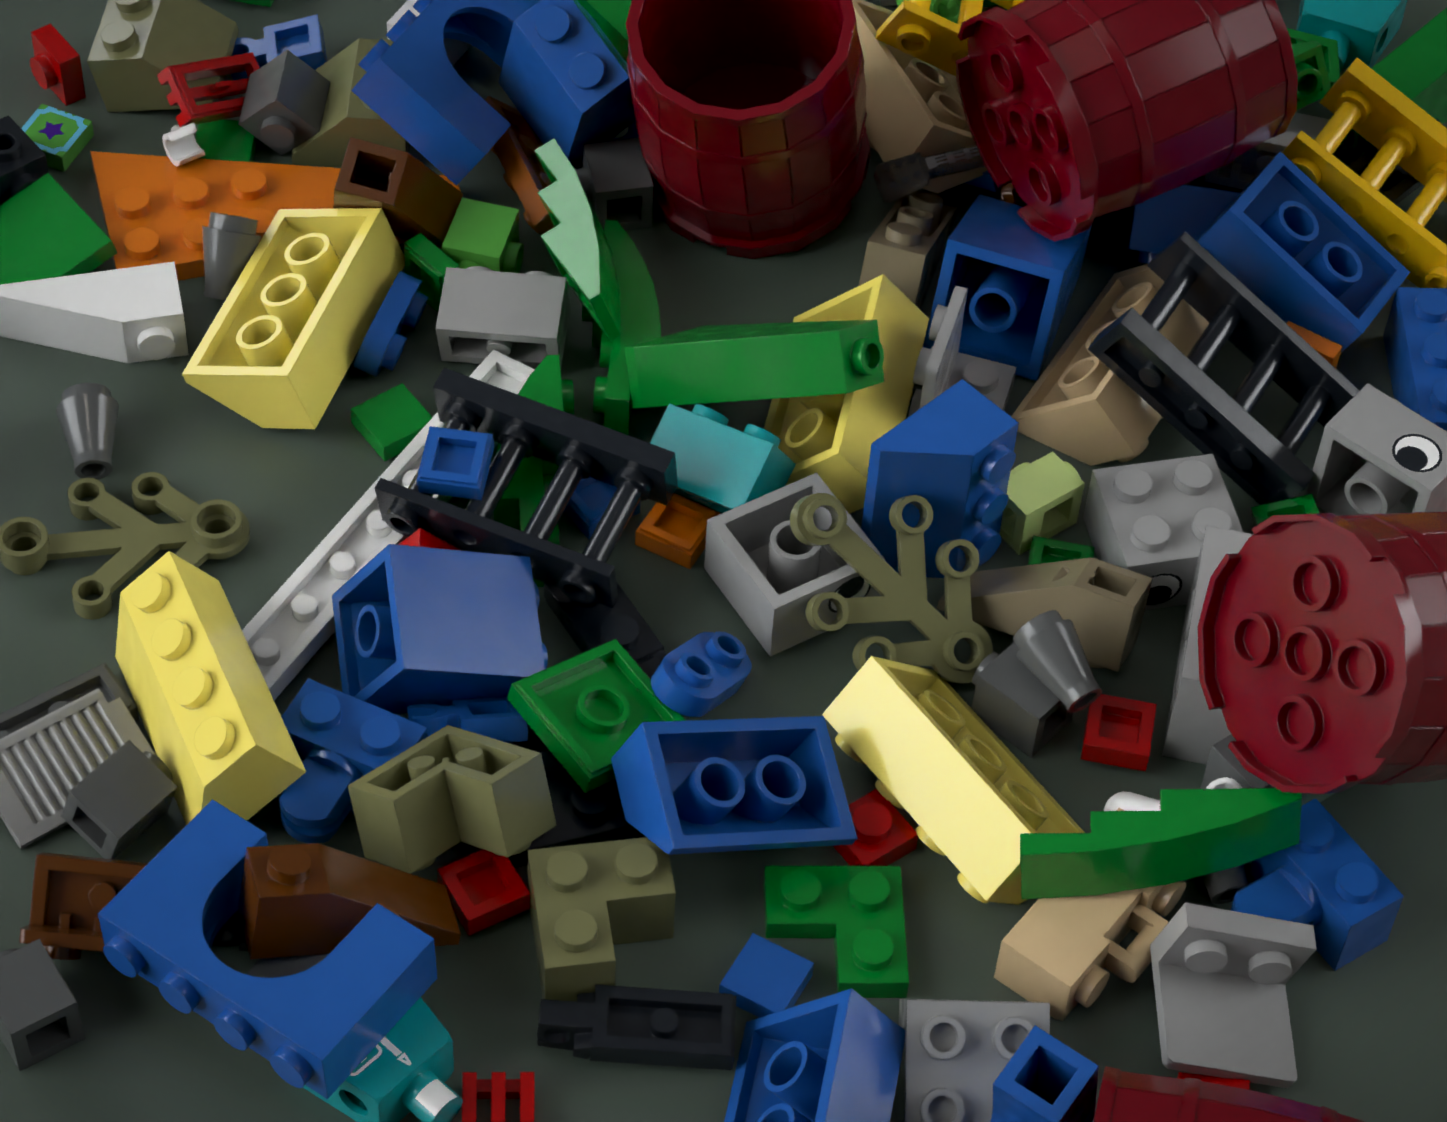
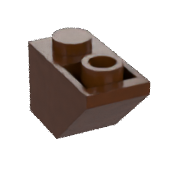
(401, 185)

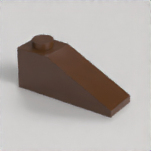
(314, 895)

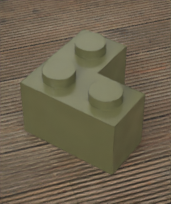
(449, 793)
(594, 899)

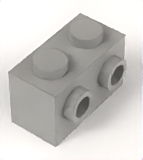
(503, 312)

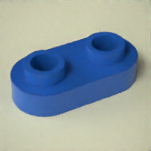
(383, 341)
(701, 673)

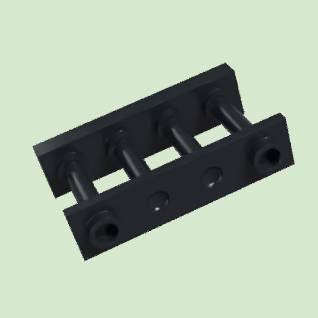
(1195, 403)
(537, 430)

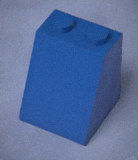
(566, 77)
(1014, 285)
(437, 627)

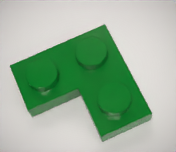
(855, 908)

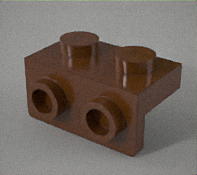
(68, 898)

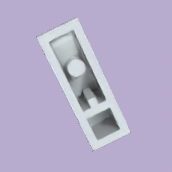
(101, 314)

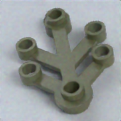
(133, 539)
(901, 593)

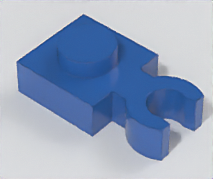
(300, 36)
(484, 716)

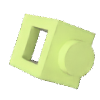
(1041, 501)

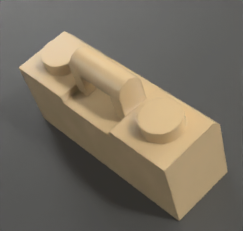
(1066, 942)

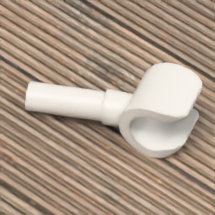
(182, 145)

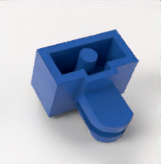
(337, 744)
(1324, 885)

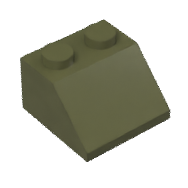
(147, 36)
(346, 113)

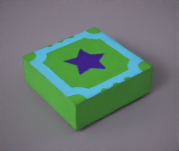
(58, 135)

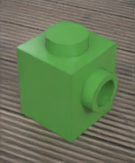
(485, 237)

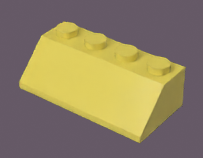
(297, 315)
(837, 430)
(202, 691)
(945, 773)

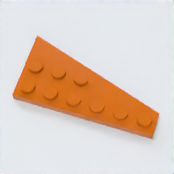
(159, 209)

